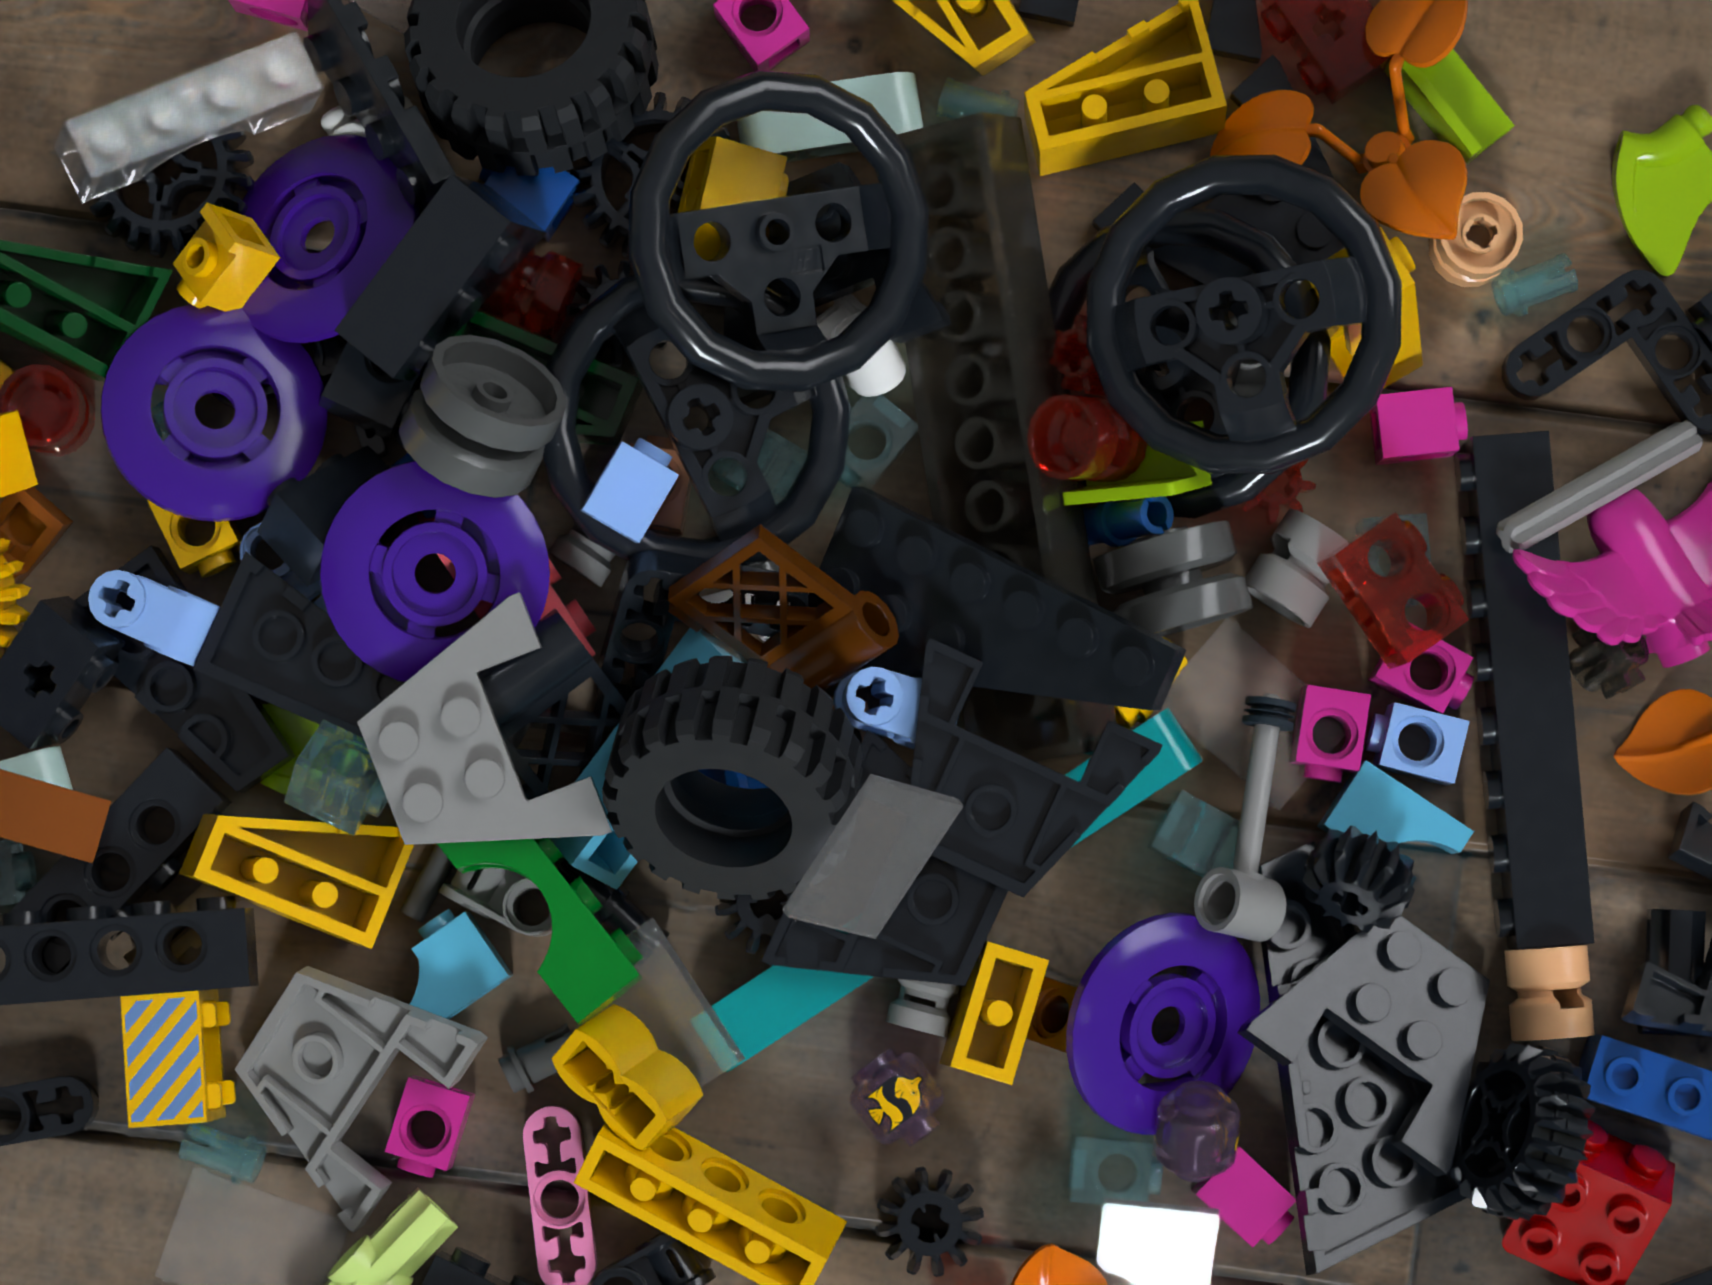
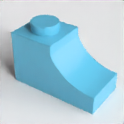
(1381, 803)
(455, 964)

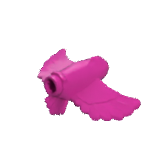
(1645, 581)

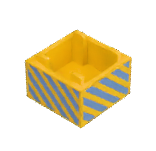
(175, 1058)

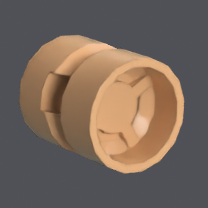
(1484, 244)
(1549, 993)

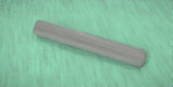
(1599, 486)

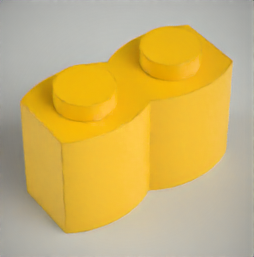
(627, 1076)

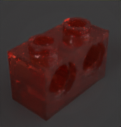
(1381, 601)

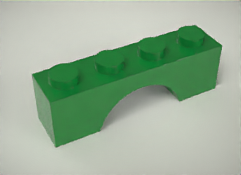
(583, 961)

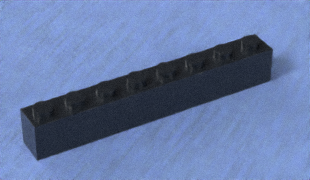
(1527, 704)

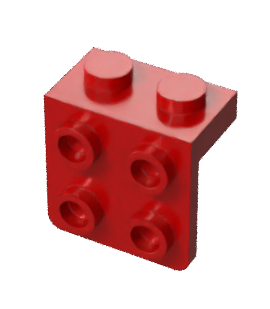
(1604, 1216)

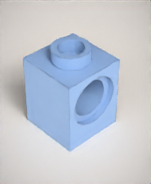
(631, 489)
(1446, 739)

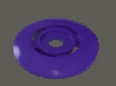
(311, 184)
(199, 468)
(374, 586)
(1115, 1009)

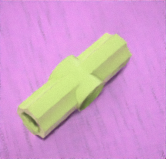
(396, 1246)

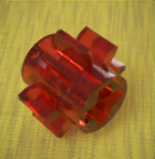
(1074, 361)
(1277, 501)

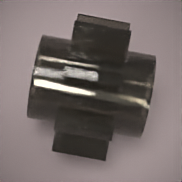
(1606, 666)

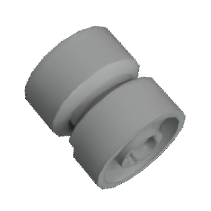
(1290, 576)

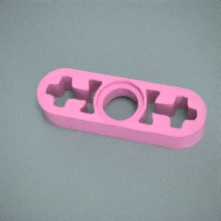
(539, 1152)

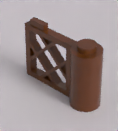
(812, 641)

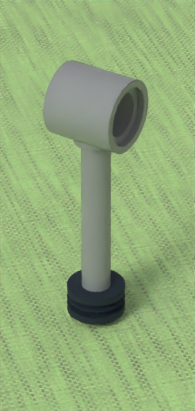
(1239, 898)

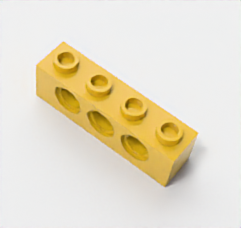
(714, 1206)

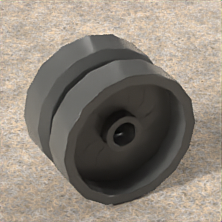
(482, 416)
(1172, 578)

